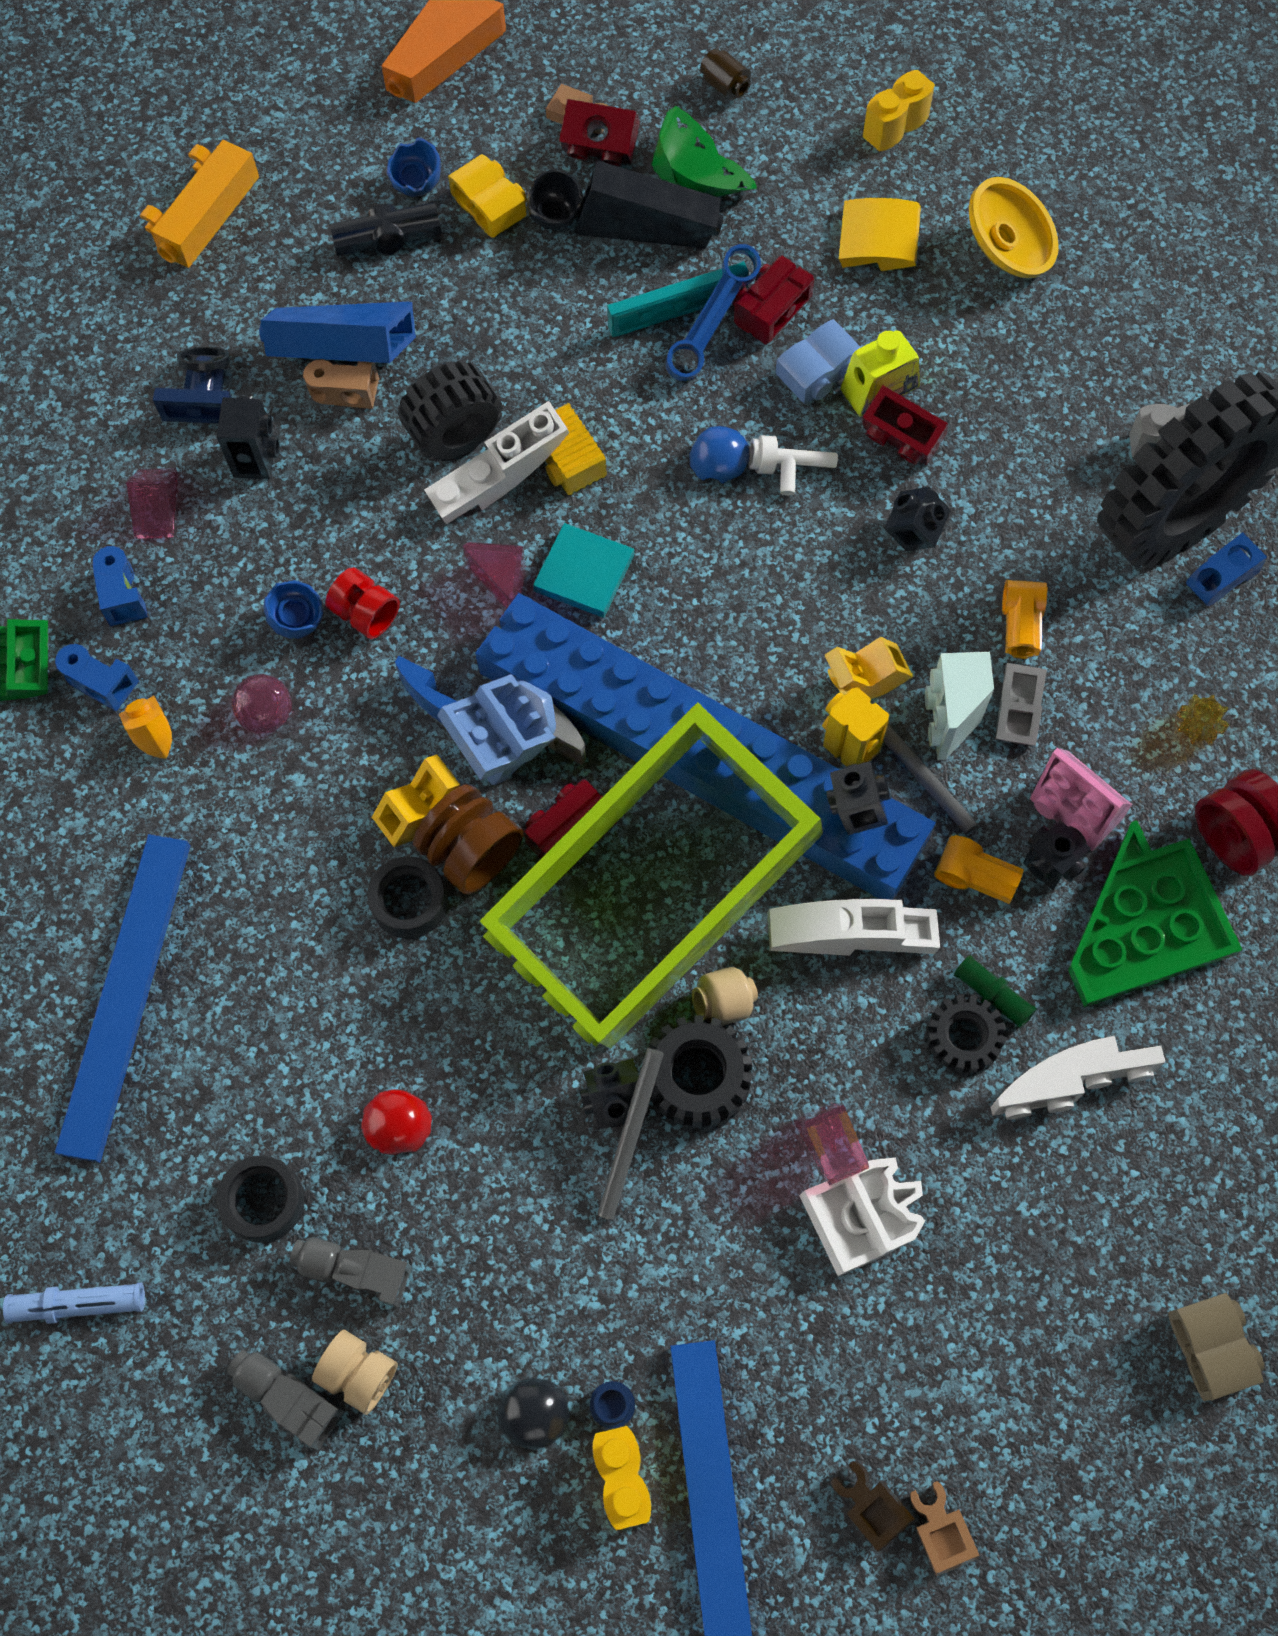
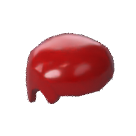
(396, 1122)

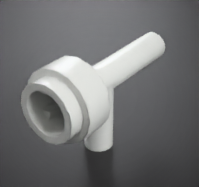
(766, 454)

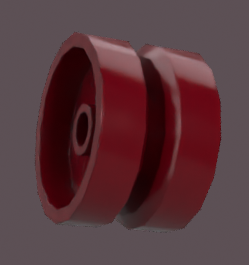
(1241, 821)

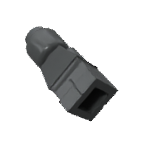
(353, 1268)
(285, 1398)

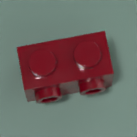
(904, 426)

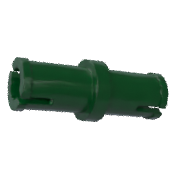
(995, 991)

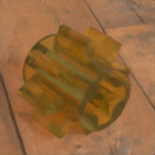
(1204, 708)

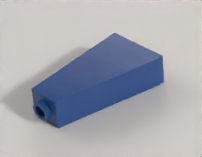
(339, 331)

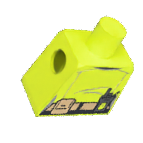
(882, 362)

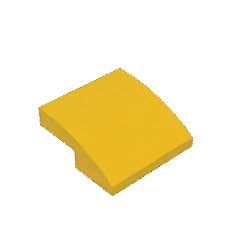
(880, 233)

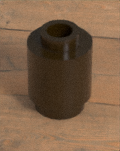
(725, 74)

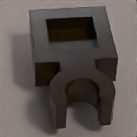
(876, 1510)

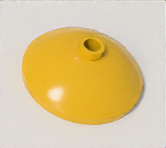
(1013, 228)

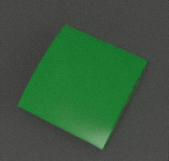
(23, 659)

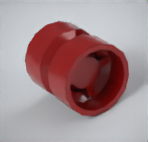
(362, 603)

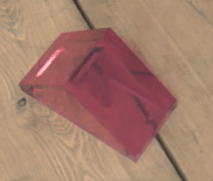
(153, 502)
(498, 568)
(832, 1142)

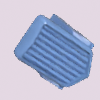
(501, 726)

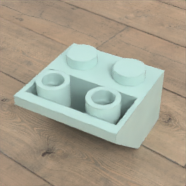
(957, 698)

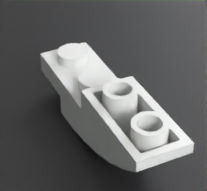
(506, 463)
(853, 924)
(1060, 1078)

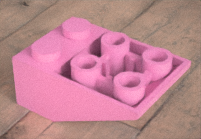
(1078, 798)

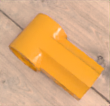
(1024, 608)
(966, 866)

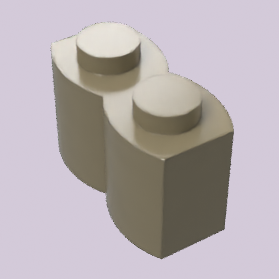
(1216, 1346)

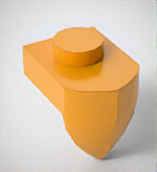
(148, 727)

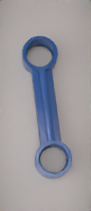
(713, 311)

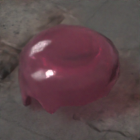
(261, 703)

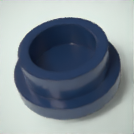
(612, 1405)

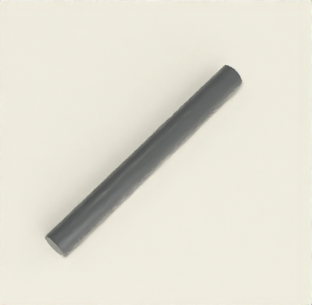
(929, 781)
(630, 1133)

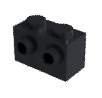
(247, 437)

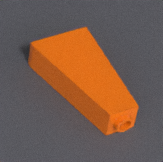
(440, 44)

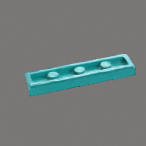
(666, 302)

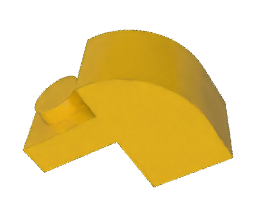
(872, 669)
(405, 807)

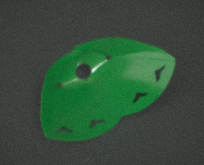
(691, 166)

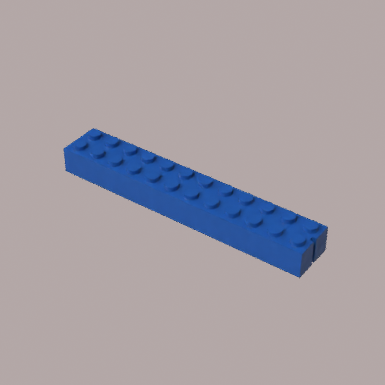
(636, 704)

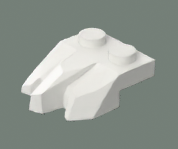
(864, 1215)

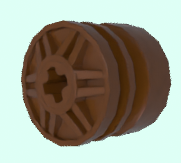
(468, 838)

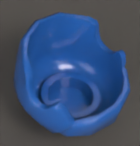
(414, 168)
(719, 454)
(293, 609)

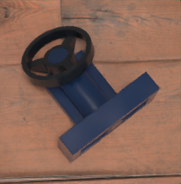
(202, 390)

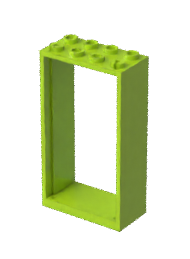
(693, 726)

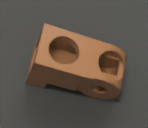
(342, 383)

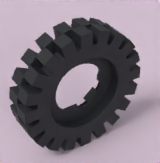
(1194, 472)

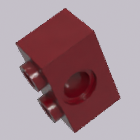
(584, 118)

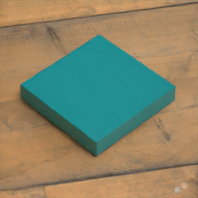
(583, 570)

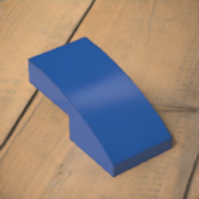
(422, 686)

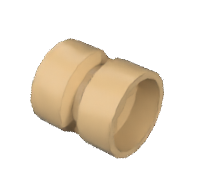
(355, 1372)

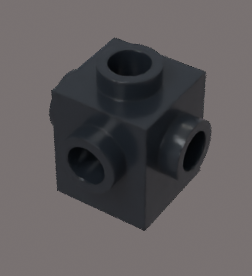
(917, 519)
(859, 797)
(1057, 854)
(609, 1092)

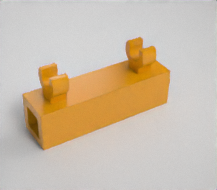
(203, 204)

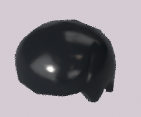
(554, 200)
(533, 1413)

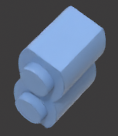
(817, 361)

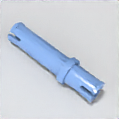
(58, 1304)

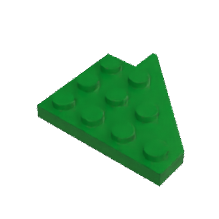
(1150, 921)

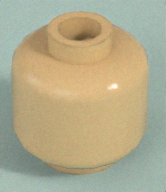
(725, 996)

